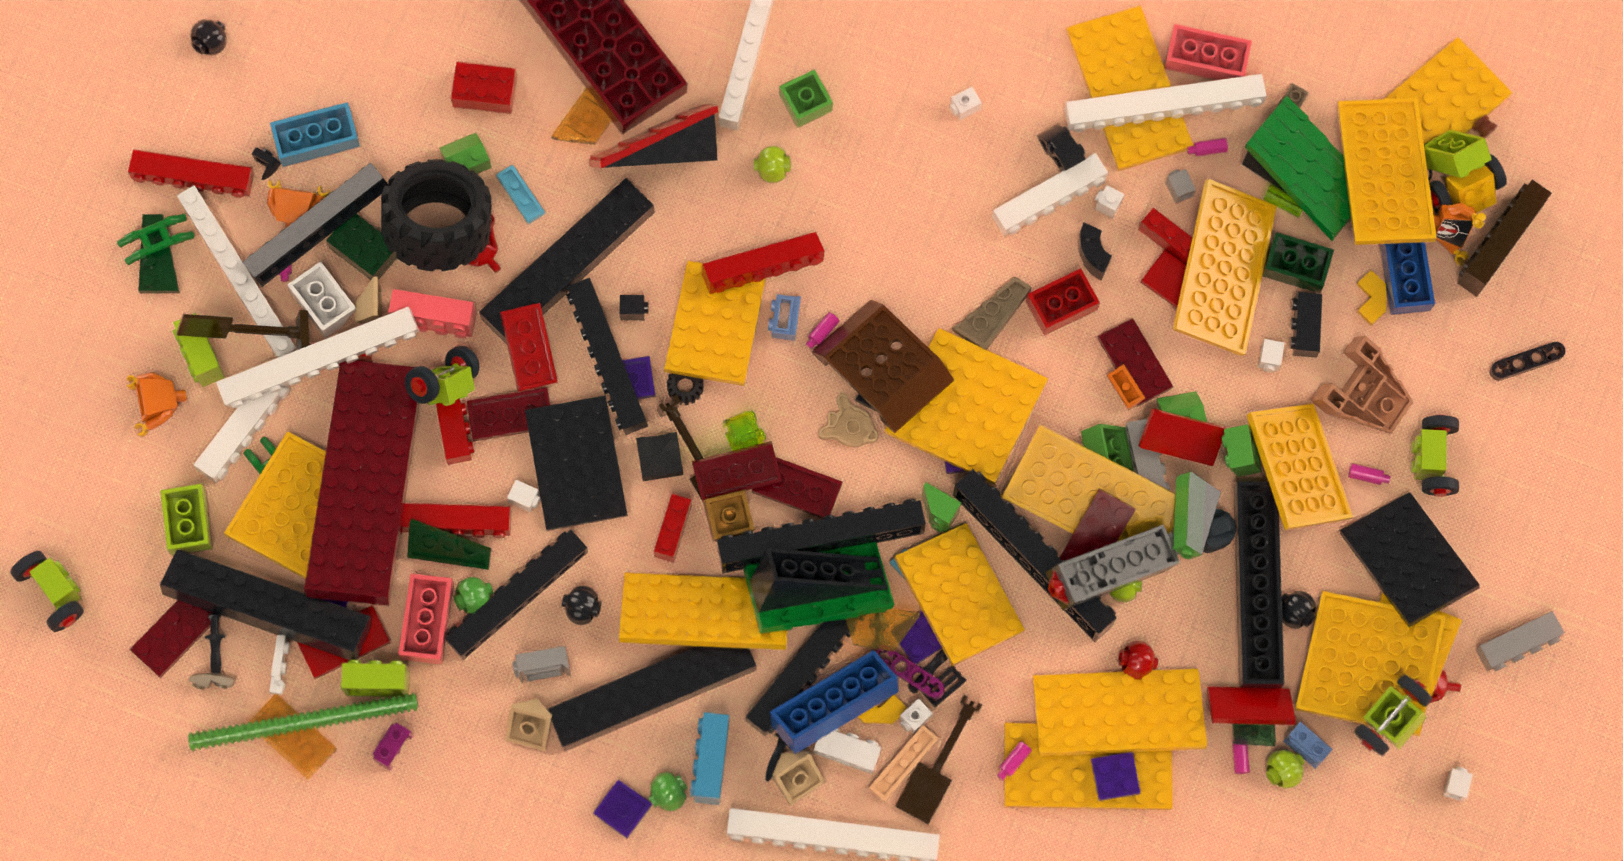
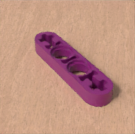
(912, 669)

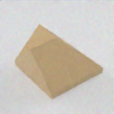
(369, 303)
(529, 724)
(796, 775)

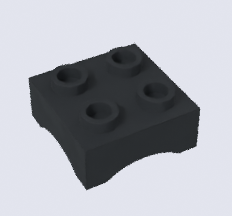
(659, 456)

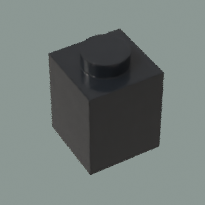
(633, 307)

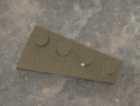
(993, 314)

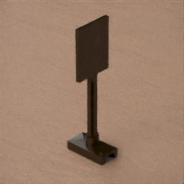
(220, 326)
(674, 415)
(927, 784)

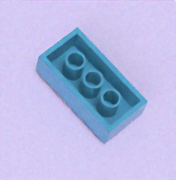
(314, 134)
(711, 758)

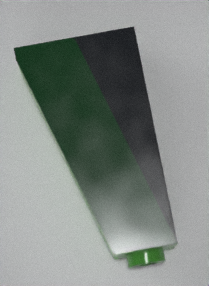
(1193, 514)

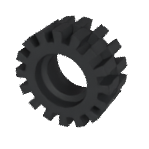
(685, 397)

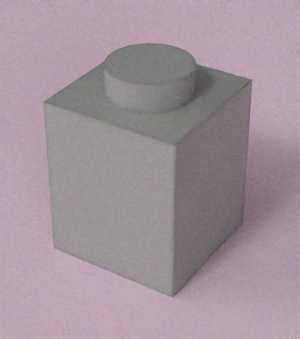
(1180, 185)

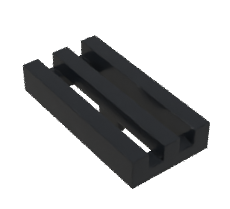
(957, 674)

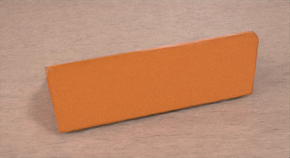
(1125, 387)

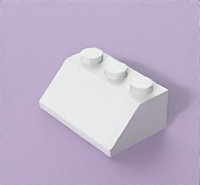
(323, 298)

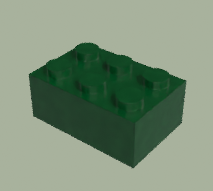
(362, 247)
(1298, 262)

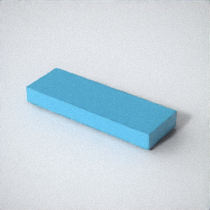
(520, 194)

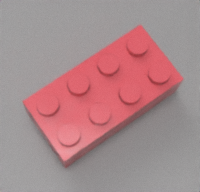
(1207, 53)
(437, 313)
(426, 619)

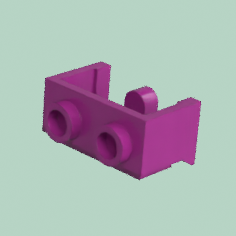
(391, 745)

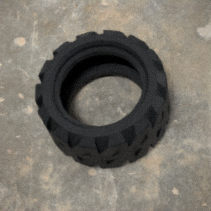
(436, 183)

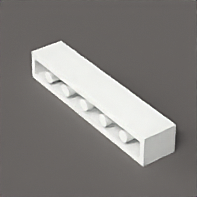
(1049, 195)
(237, 434)

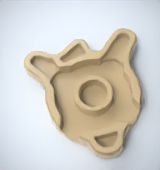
(849, 426)

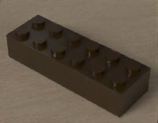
(1503, 237)

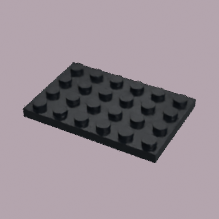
(576, 463)
(1409, 559)

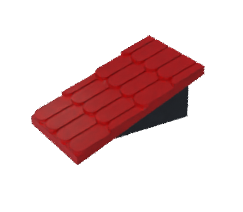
(679, 140)

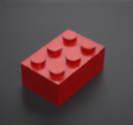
(484, 87)
(1062, 301)

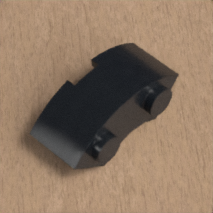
(1061, 147)
(1092, 252)

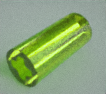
(1282, 200)

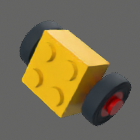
(1474, 190)

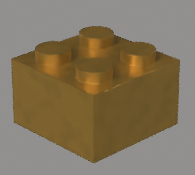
(728, 515)

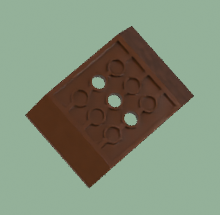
(901, 383)

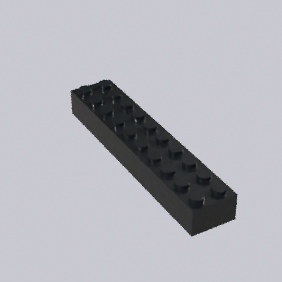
(573, 254)
(822, 535)
(1026, 547)
(1258, 586)
(265, 605)
(647, 692)

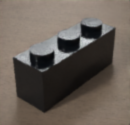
(1306, 324)

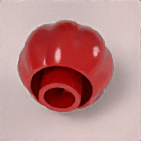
(1137, 659)

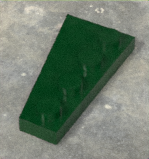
(157, 269)
(444, 547)

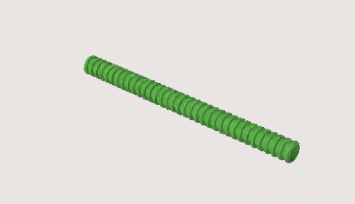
(302, 721)

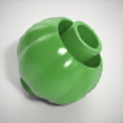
(472, 594)
(668, 791)

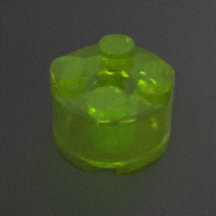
(743, 431)

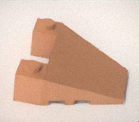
(1372, 392)

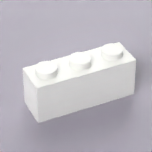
(849, 750)

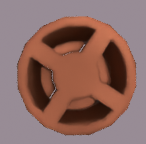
(1484, 126)

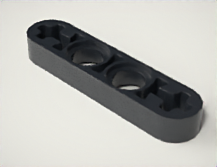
(1526, 358)

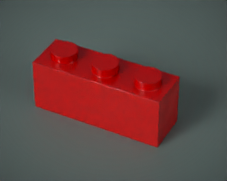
(1166, 235)
(454, 432)
(672, 528)

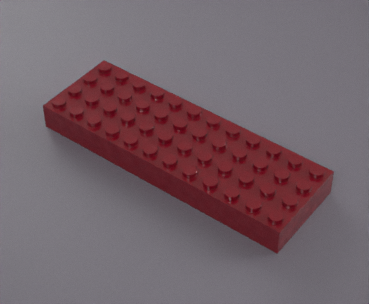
(611, 56)
(363, 485)

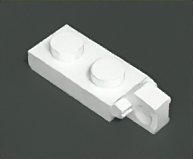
(279, 666)

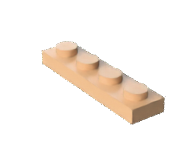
(903, 763)

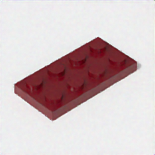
(1129, 347)
(504, 413)
(737, 470)
(802, 489)
(1099, 525)
(171, 637)

